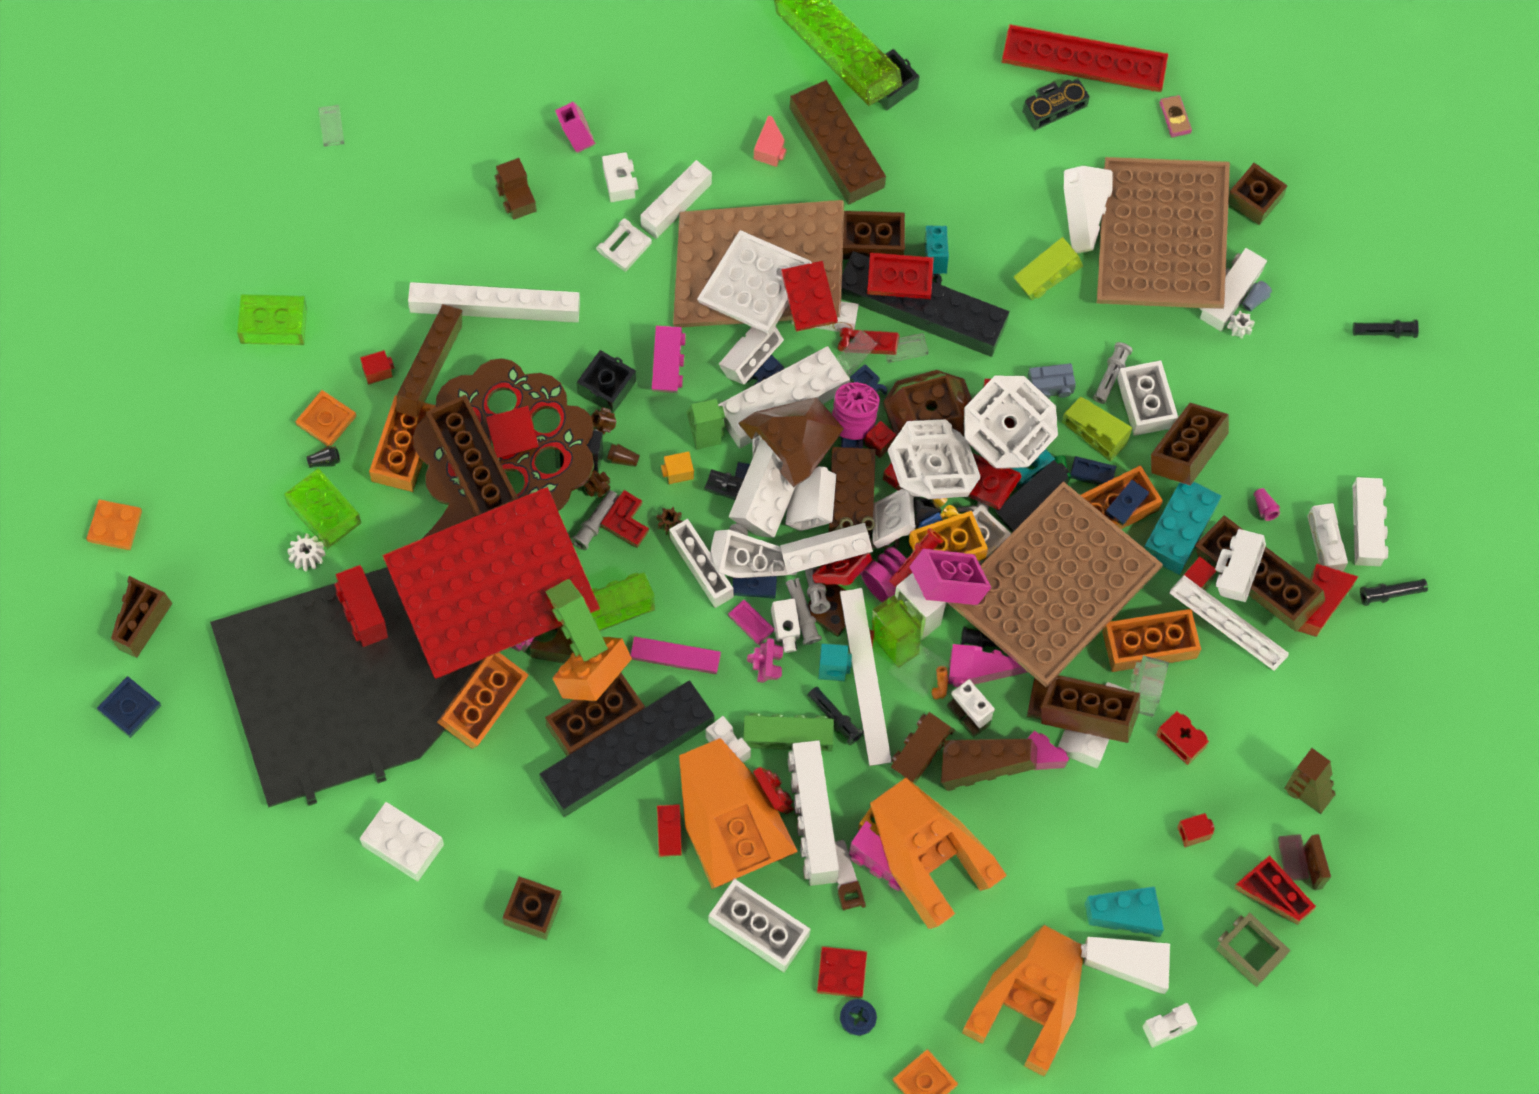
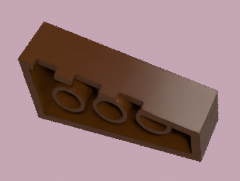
(982, 760)

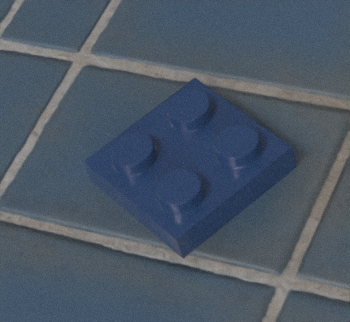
(129, 706)

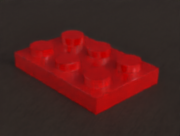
(900, 275)
(809, 296)
(993, 484)

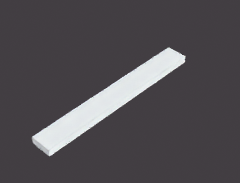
(865, 677)

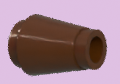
(622, 456)

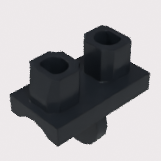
(723, 484)

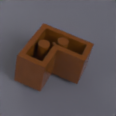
(514, 188)

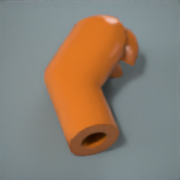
(942, 682)

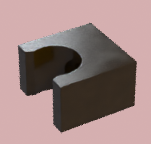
(555, 650)

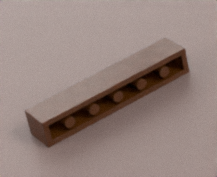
(429, 360)

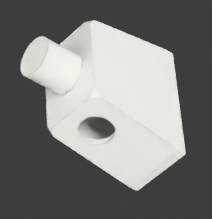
(785, 615)

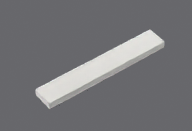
(1229, 623)

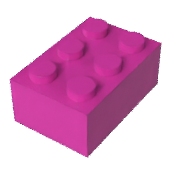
(950, 577)

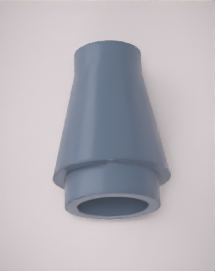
(1257, 295)

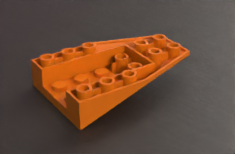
(729, 815)

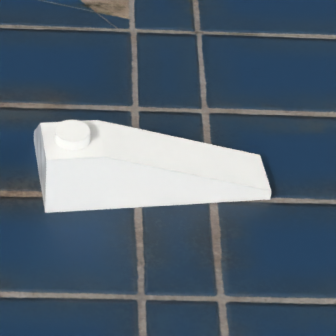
(1085, 198)
(746, 556)
(1085, 747)

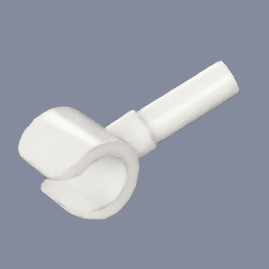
(973, 508)

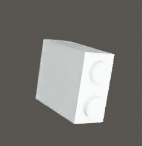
(812, 501)

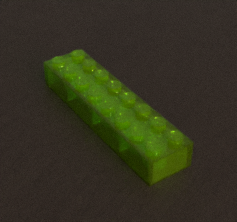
(842, 47)

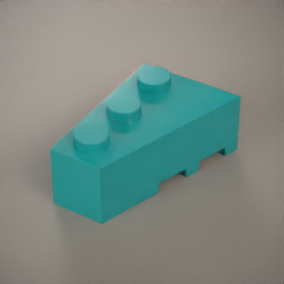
(1126, 910)

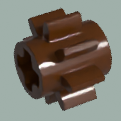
(603, 420)
(597, 484)
(669, 514)

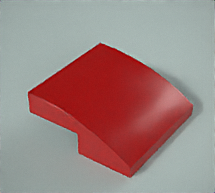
(512, 432)

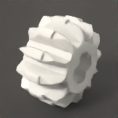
(314, 550)

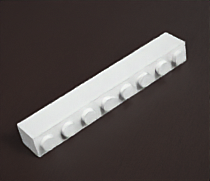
(496, 302)

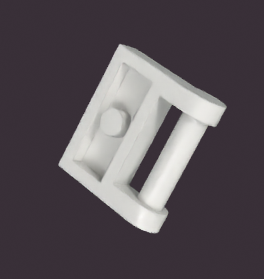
(629, 249)

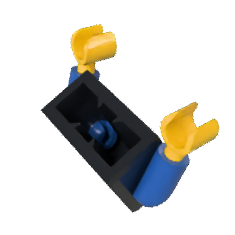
(929, 512)

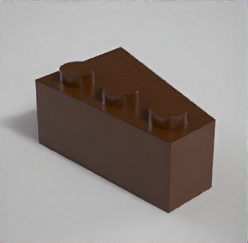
(139, 616)

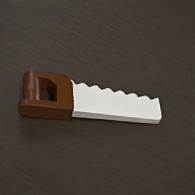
(847, 879)

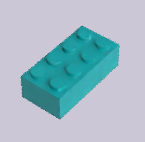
(1182, 525)

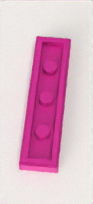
(675, 655)

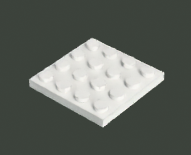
(750, 282)

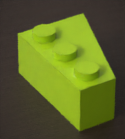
(1048, 269)
(1097, 428)

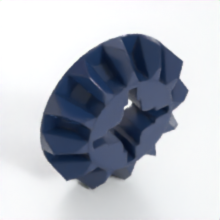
(868, 1014)

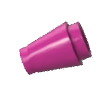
(1266, 505)

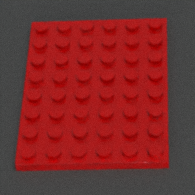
(487, 581)

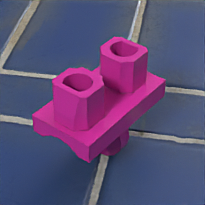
(763, 661)

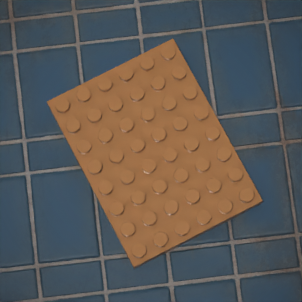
(1164, 233)
(704, 237)
(1058, 583)

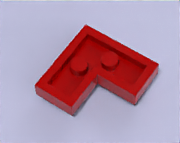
(621, 522)

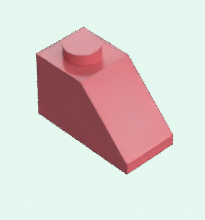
(770, 144)

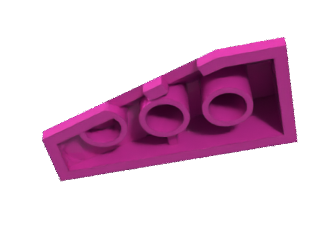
(971, 663)

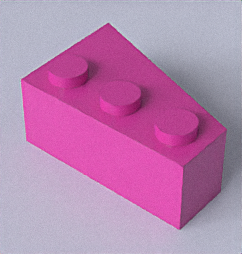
(668, 359)
(868, 851)

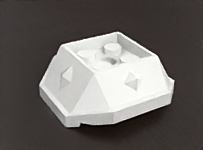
(1014, 399)
(933, 460)

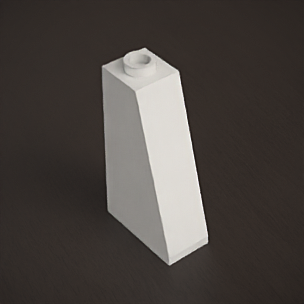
(1130, 960)

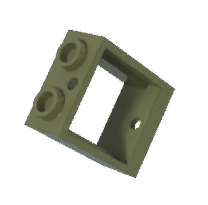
(1241, 964)

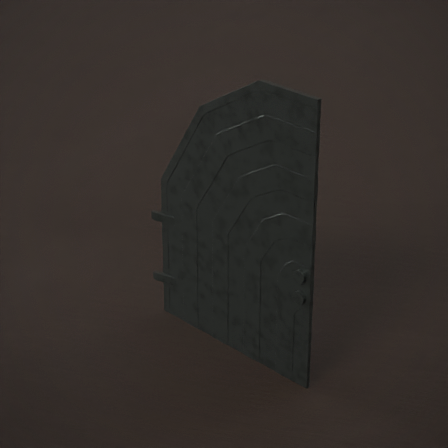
(323, 703)

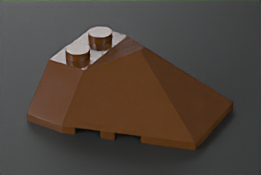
(797, 434)

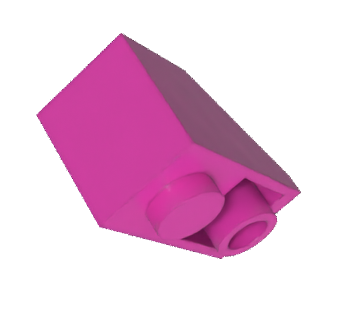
(575, 126)
(1047, 754)

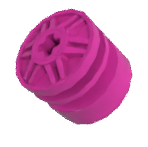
(856, 409)
(877, 575)

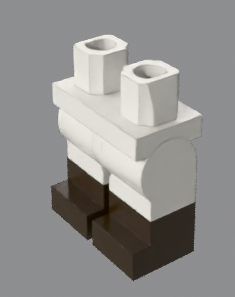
(971, 703)

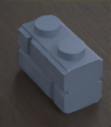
(1053, 380)

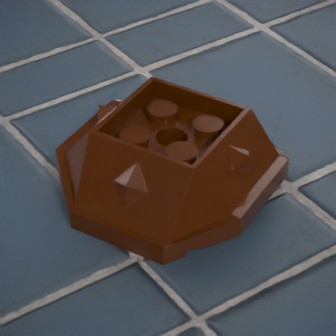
(936, 389)

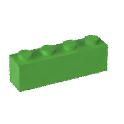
(782, 731)

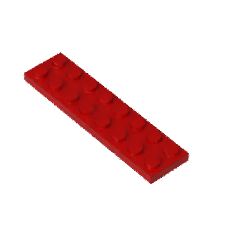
(1085, 58)

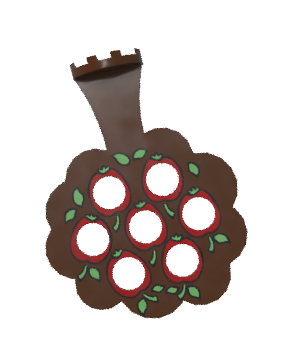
(532, 390)

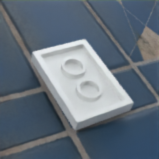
(893, 518)

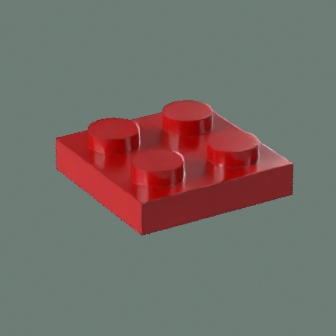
(842, 571)
(771, 785)
(842, 972)

